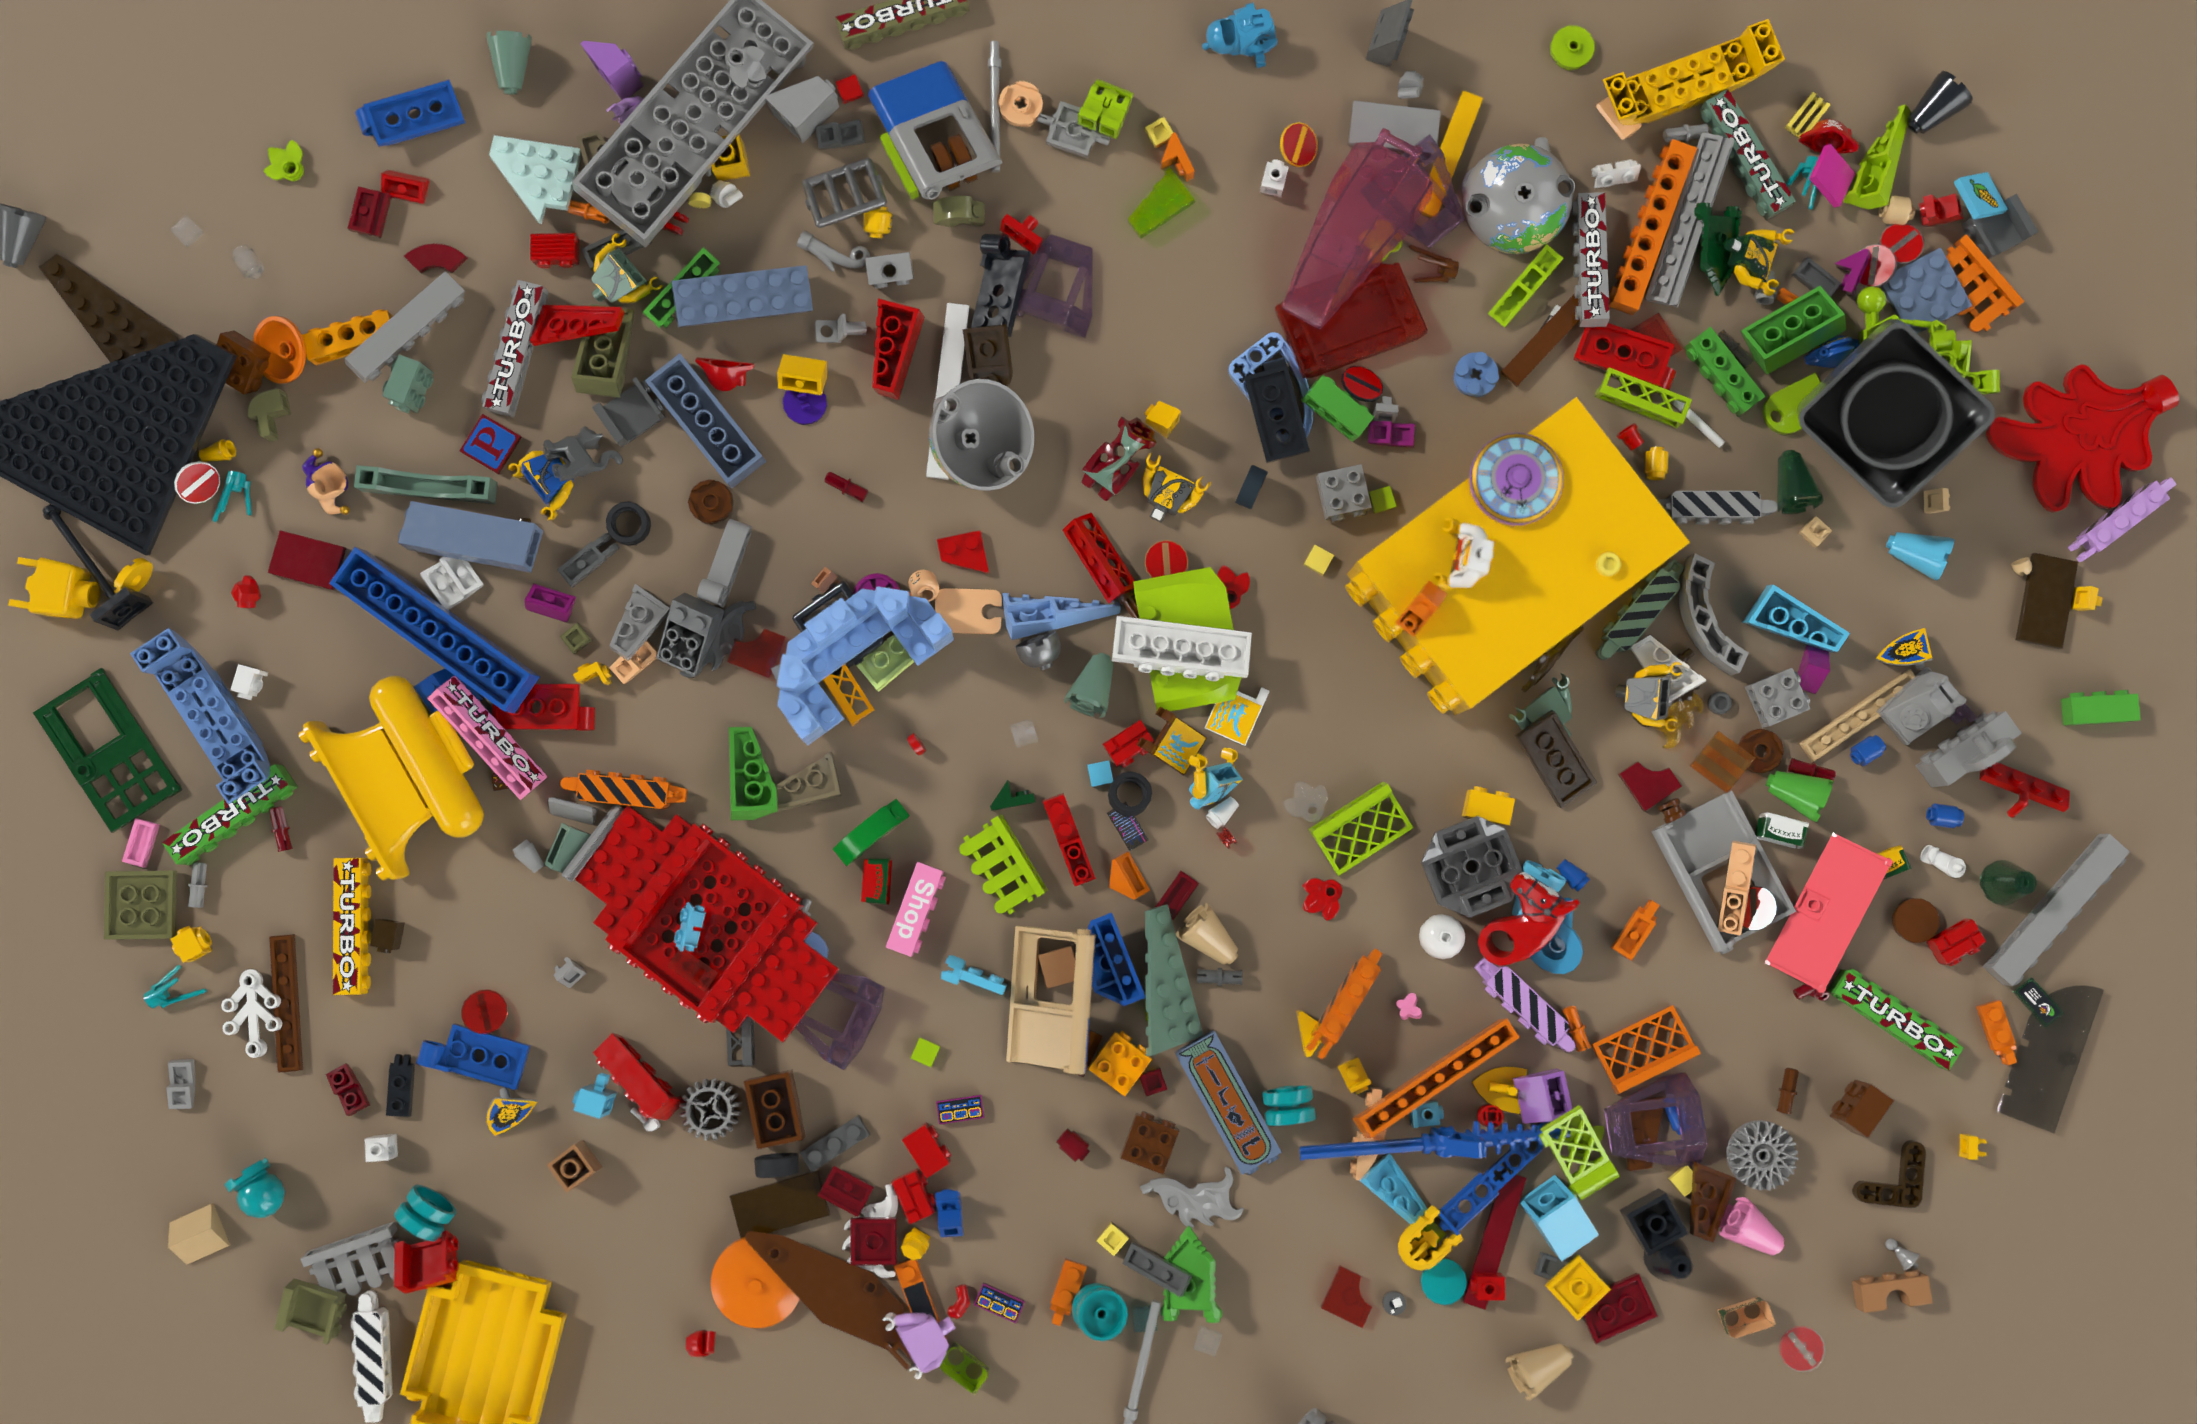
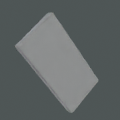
(1403, 122)

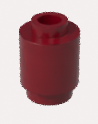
(1073, 1145)

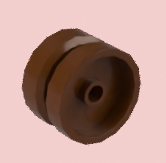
(958, 155)

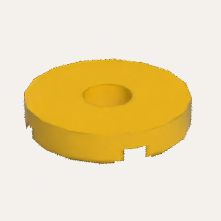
(134, 576)

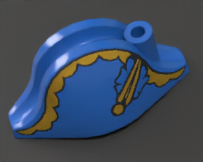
(1832, 352)

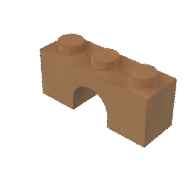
(1872, 1292)

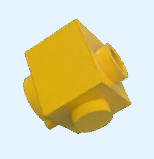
(191, 943)

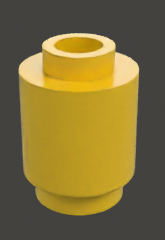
(1656, 463)

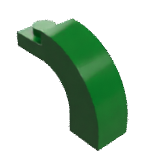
(870, 831)

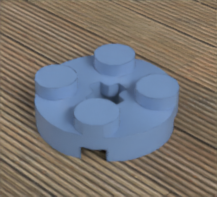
(1479, 362)

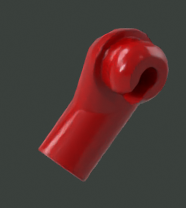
(959, 1308)

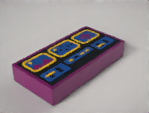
(960, 1109)
(999, 1302)

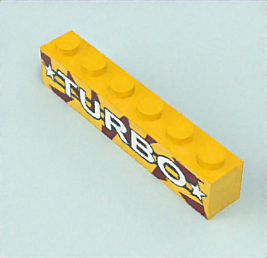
(351, 926)

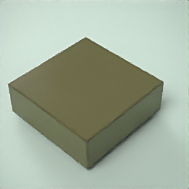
(576, 638)

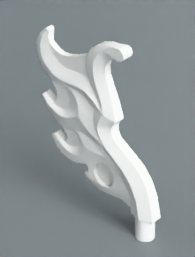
(886, 1208)

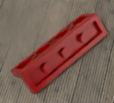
(1095, 557)

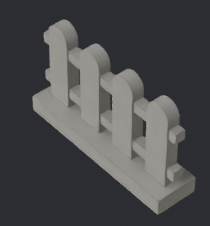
(344, 1260)

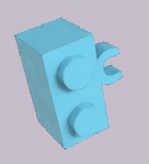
(595, 1099)

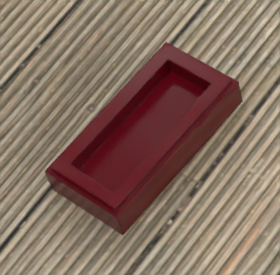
(1178, 893)

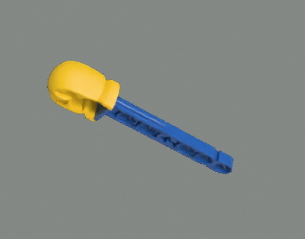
(1451, 1218)

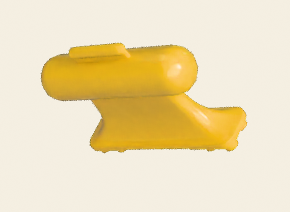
(399, 773)

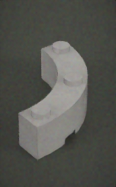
(1700, 619)

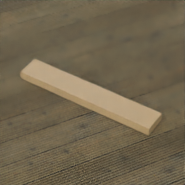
(1853, 719)

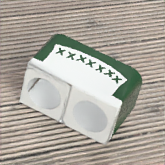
(1781, 830)

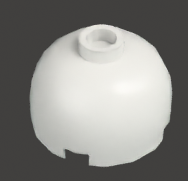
(1442, 936)

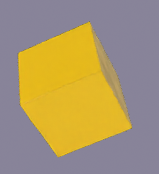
(732, 162)

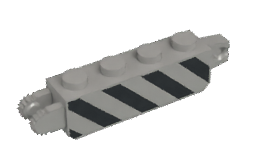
(1717, 506)

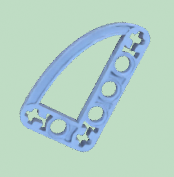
(1250, 366)

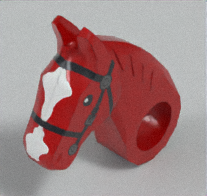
(1532, 930)

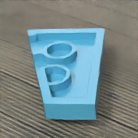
(1394, 1189)

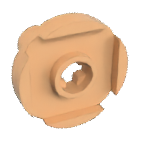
(1013, 94)

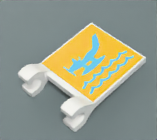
(1236, 717)

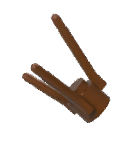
(1446, 266)

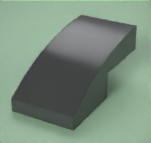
(840, 135)

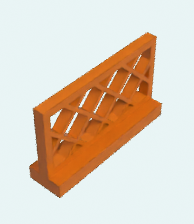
(1655, 1067)

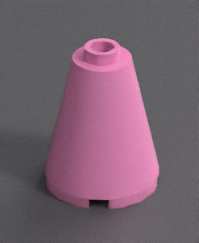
(1749, 1227)

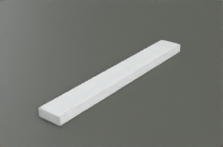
(950, 365)

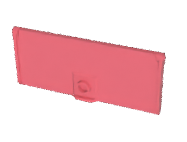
(1828, 912)

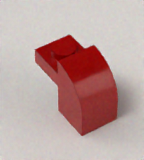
(1940, 210)

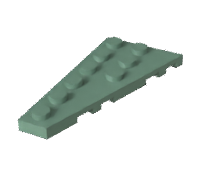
(1168, 992)

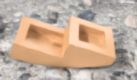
(627, 670)

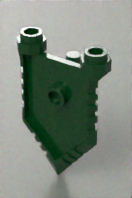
(1716, 233)

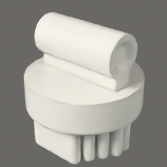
(725, 193)

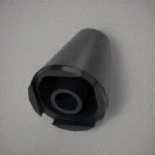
(1939, 103)
(1670, 1262)

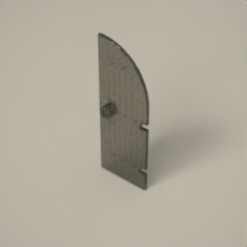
(2050, 1060)

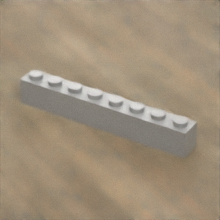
(2056, 909)

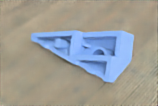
(1035, 616)

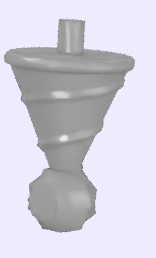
(1905, 1256)

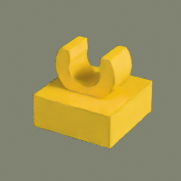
(2085, 598)
(1969, 1146)

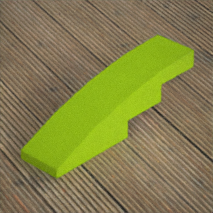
(1525, 285)

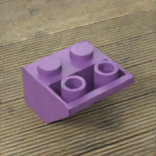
(1542, 1096)

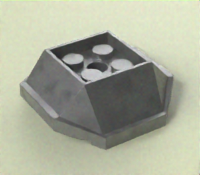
(1494, 860)

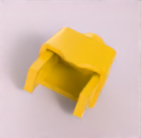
(58, 589)

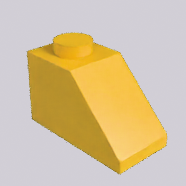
(1162, 418)

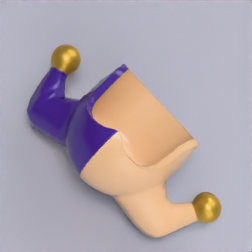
(325, 483)

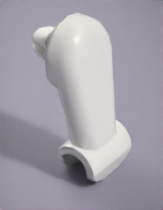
(1946, 863)

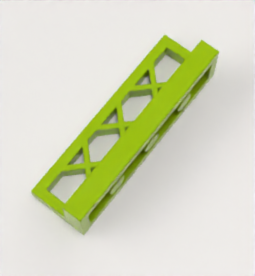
(1642, 406)

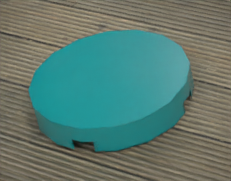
(1444, 1282)

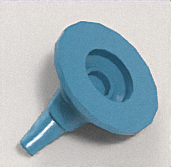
(1563, 951)

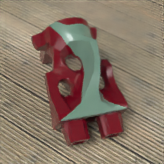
(1132, 437)

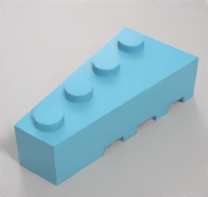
(1790, 618)

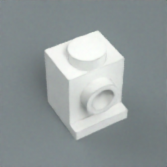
(1274, 185)
(248, 681)

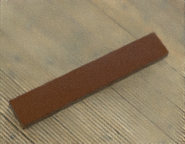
(1542, 343)
(286, 987)

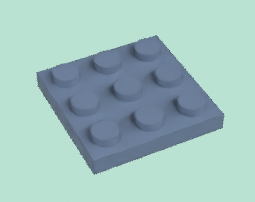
(1926, 290)

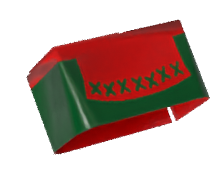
(876, 881)

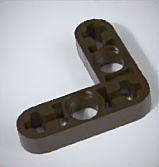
(1901, 1190)

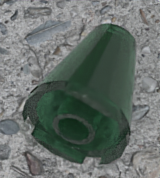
(1796, 484)
(2006, 882)

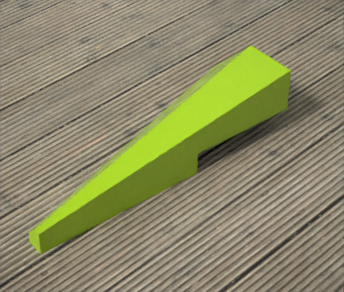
(1875, 178)

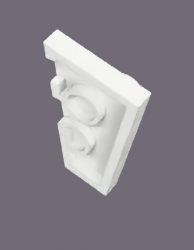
(1652, 652)

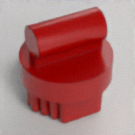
(700, 1343)

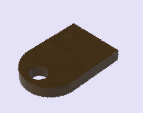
(988, 353)

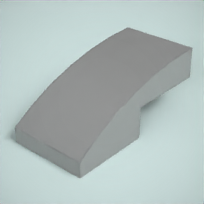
(182, 1084)

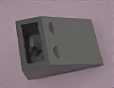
(1390, 33)
(689, 633)

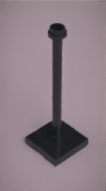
(122, 605)

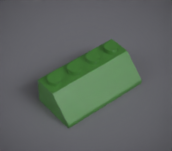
(1794, 329)

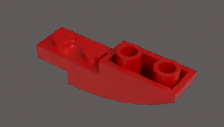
(1069, 839)

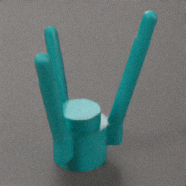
(1807, 169)
(234, 482)
(159, 994)

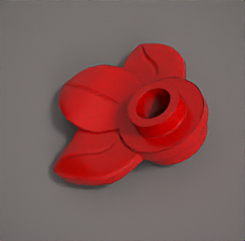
(1235, 585)
(1320, 900)

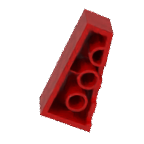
(895, 343)
(637, 1078)

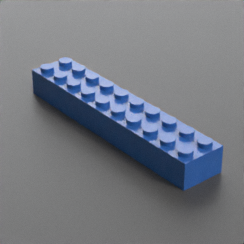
(434, 630)

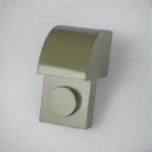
(958, 209)
(265, 408)

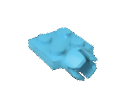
(971, 975)

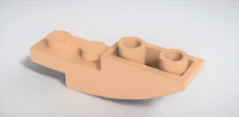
(1737, 887)
(1362, 1164)

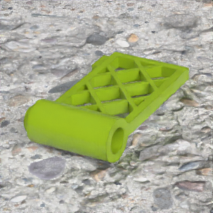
(1591, 1174)

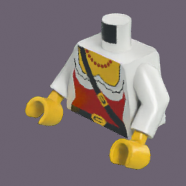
(1470, 558)

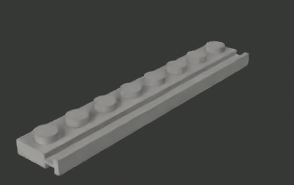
(1685, 229)

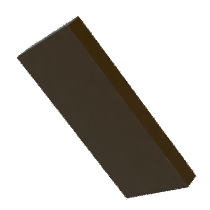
(2047, 601)
(1556, 758)
(780, 1204)

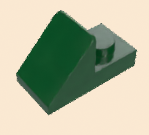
(1005, 800)

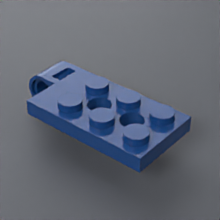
(459, 1056)

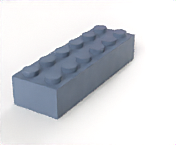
(742, 296)
(705, 421)

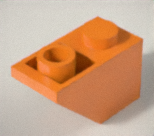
(1421, 608)

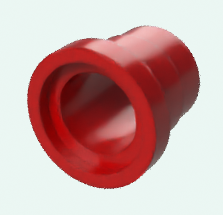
(1631, 437)

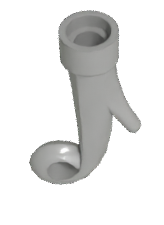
(827, 254)

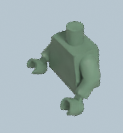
(1553, 699)

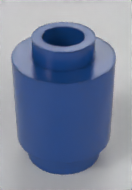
(1867, 750)
(1945, 815)

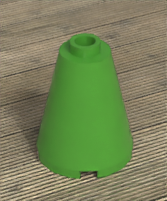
(1801, 792)

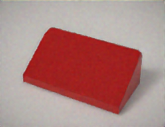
(404, 186)

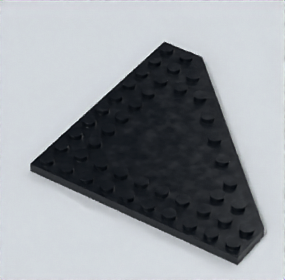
(115, 436)

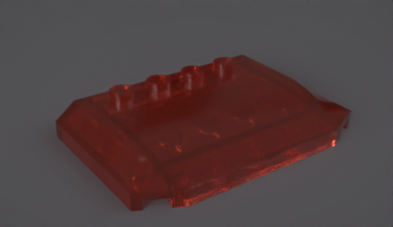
(1370, 322)

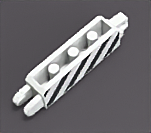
(372, 1356)

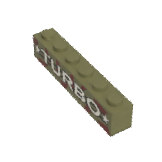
(894, 18)

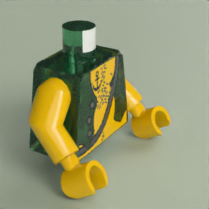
(1753, 257)

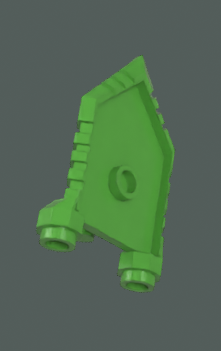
(1193, 1258)

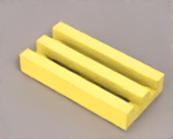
(1818, 102)

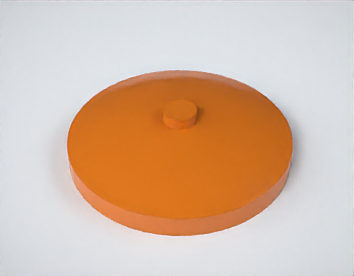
(749, 1289)

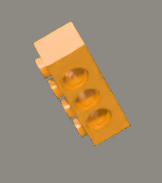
(316, 338)

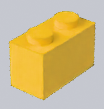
(802, 374)
(1492, 807)

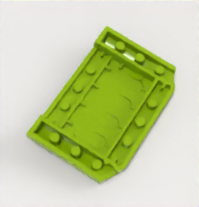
(1195, 600)

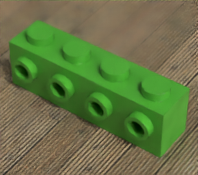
(663, 306)
(1723, 372)

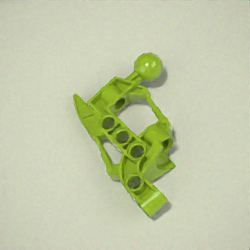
(1943, 341)

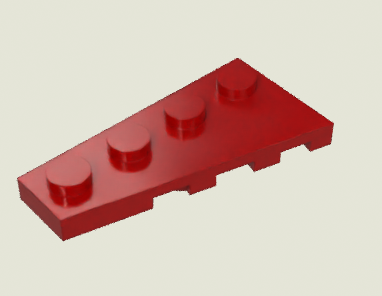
(571, 322)

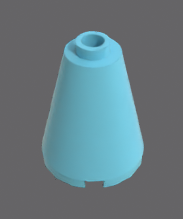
(1922, 552)
(1545, 876)

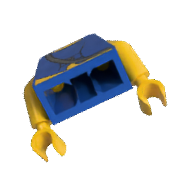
(540, 475)

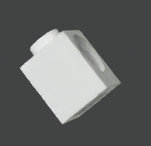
(381, 1147)

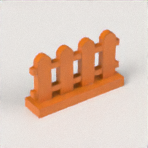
(1993, 283)

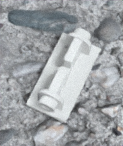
(1624, 172)

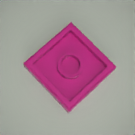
(1832, 175)

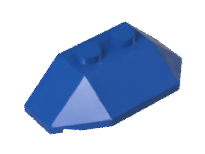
(1112, 967)

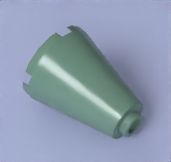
(509, 58)
(1092, 687)

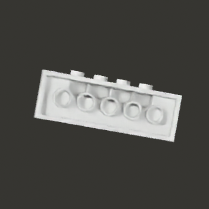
(1181, 648)

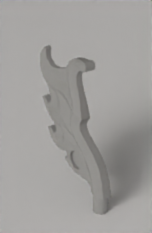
(1198, 1202)

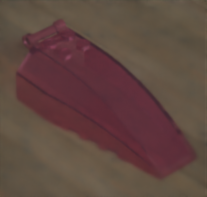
(1360, 221)

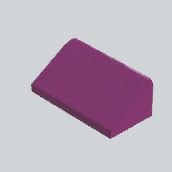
(549, 603)

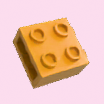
(1120, 1062)

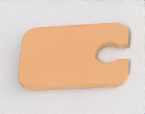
(964, 608)

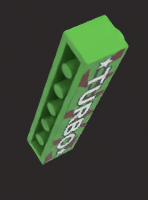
(224, 819)
(1895, 1019)

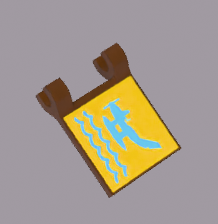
(1175, 742)

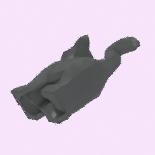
(575, 455)

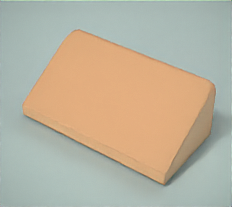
(1623, 131)

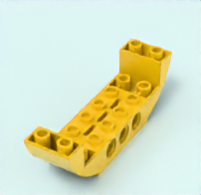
(1694, 77)

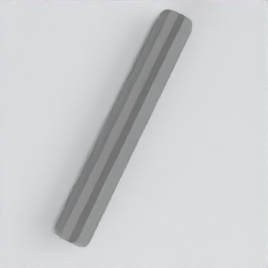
(592, 844)

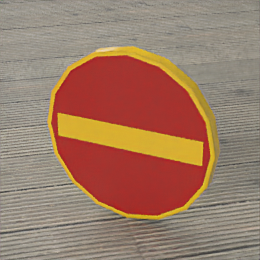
(1298, 144)

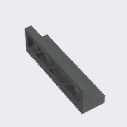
(747, 1044)

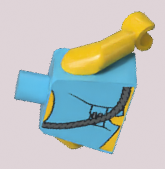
(1214, 781)

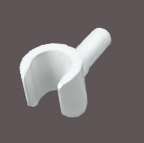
(648, 1124)

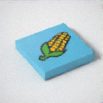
(1980, 195)

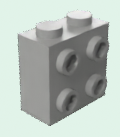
(1343, 493)
(1778, 697)

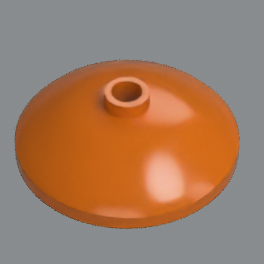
(286, 348)

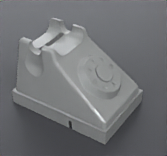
(1920, 705)

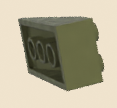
(603, 360)

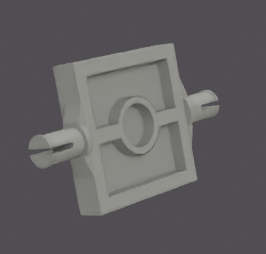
(1069, 135)

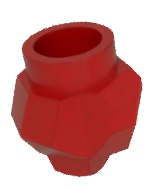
(246, 592)

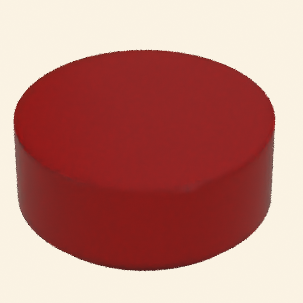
(916, 744)

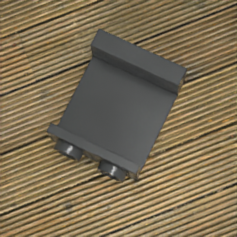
(2001, 231)
(631, 413)

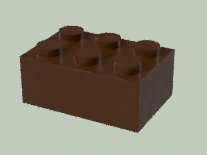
(774, 1109)

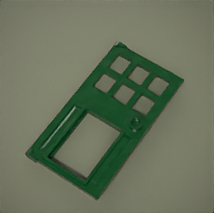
(112, 754)

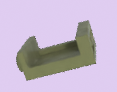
(311, 1309)

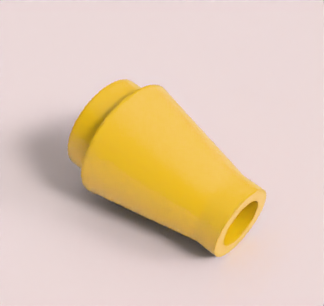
(219, 451)

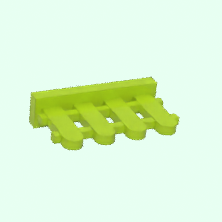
(1002, 853)

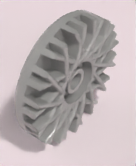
(1777, 1157)

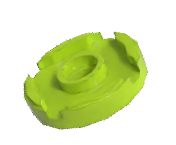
(1566, 56)

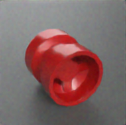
(1490, 1113)

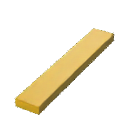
(1454, 142)

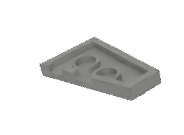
(640, 620)

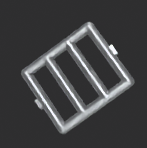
(841, 214)

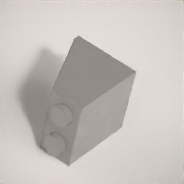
(804, 106)

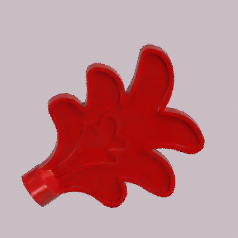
(2083, 434)

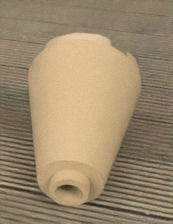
(1208, 935)
(1538, 1368)

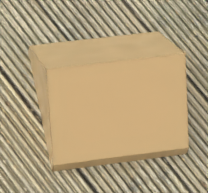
(197, 1234)

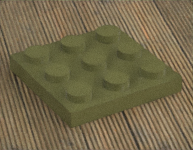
(140, 905)

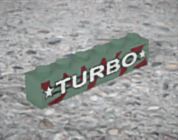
(1747, 155)

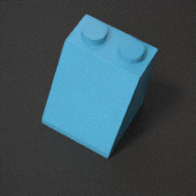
(1558, 1217)

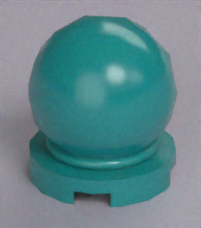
(257, 1191)

